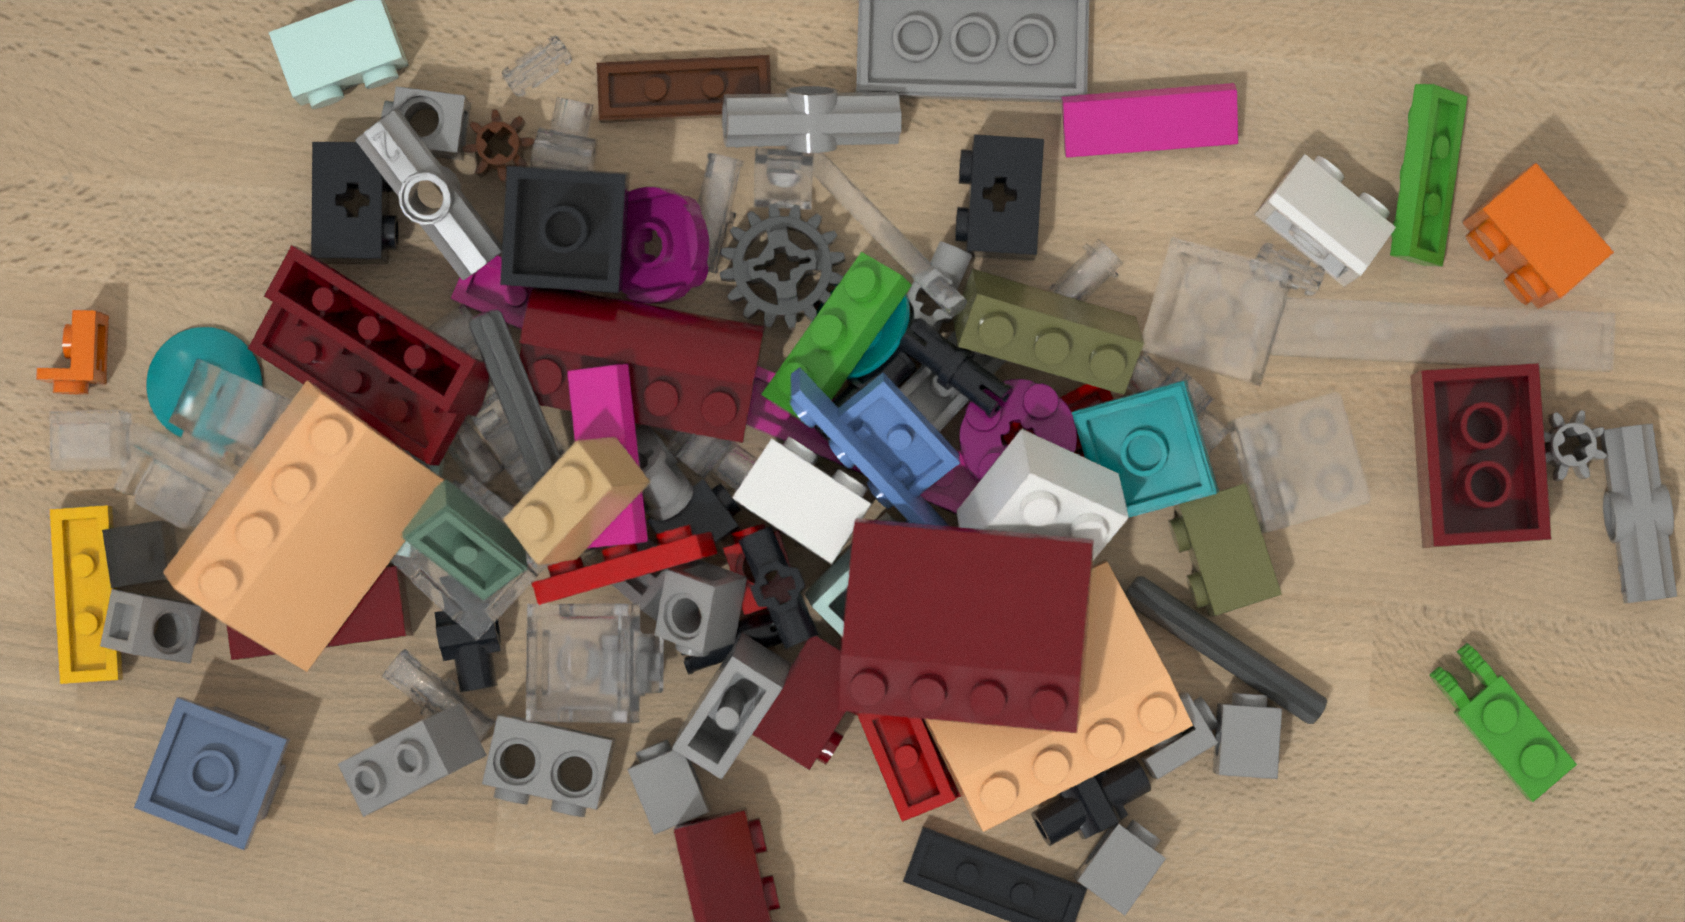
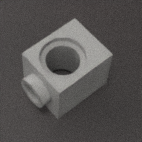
(453, 116)
(716, 594)
(132, 622)
(1247, 737)
(667, 787)
(1121, 865)

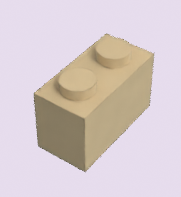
(576, 500)

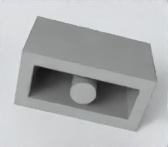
(732, 706)

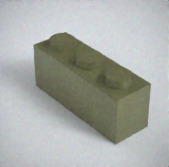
(1048, 332)

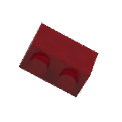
(806, 710)

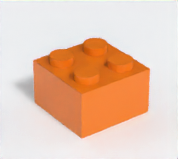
(1536, 238)

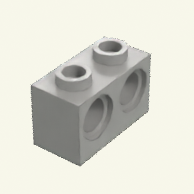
(551, 748)
(412, 759)

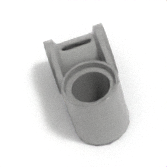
(668, 487)

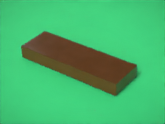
(677, 86)

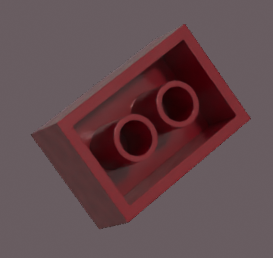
(1480, 455)

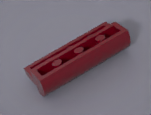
(369, 356)
(682, 365)

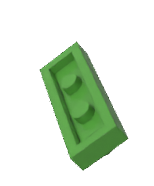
(1428, 175)
(841, 330)

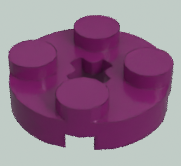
(683, 252)
(1032, 406)

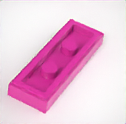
(1150, 120)
(603, 410)

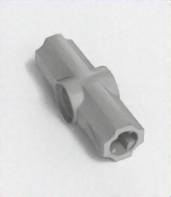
(811, 119)
(405, 162)
(1638, 513)

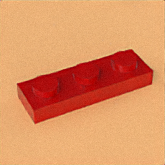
(623, 563)

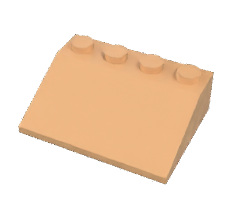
(303, 528)
(1123, 712)

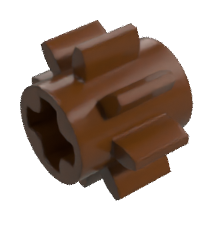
(499, 130)

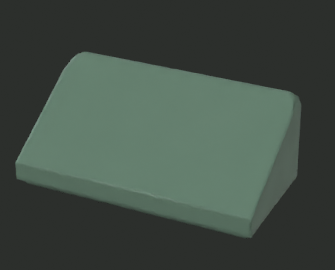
(466, 541)

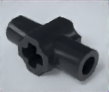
(763, 557)
(471, 657)
(1092, 803)

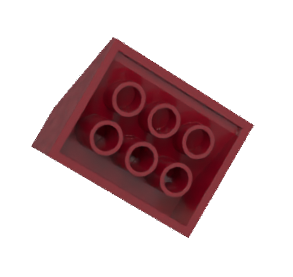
(966, 625)

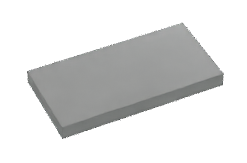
(974, 49)

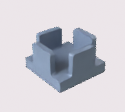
(213, 772)

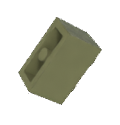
(1225, 551)

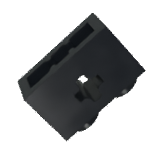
(1018, 166)
(335, 232)

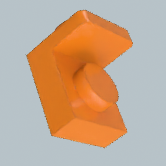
(87, 347)

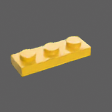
(82, 594)

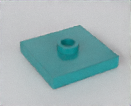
(1152, 446)

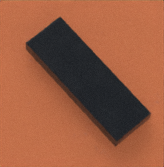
(991, 881)

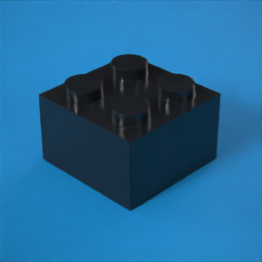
(564, 228)

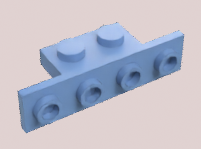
(884, 439)

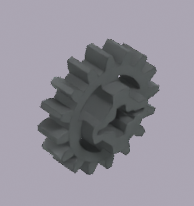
(755, 271)

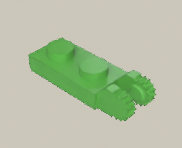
(1506, 727)

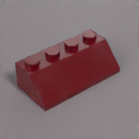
(724, 868)

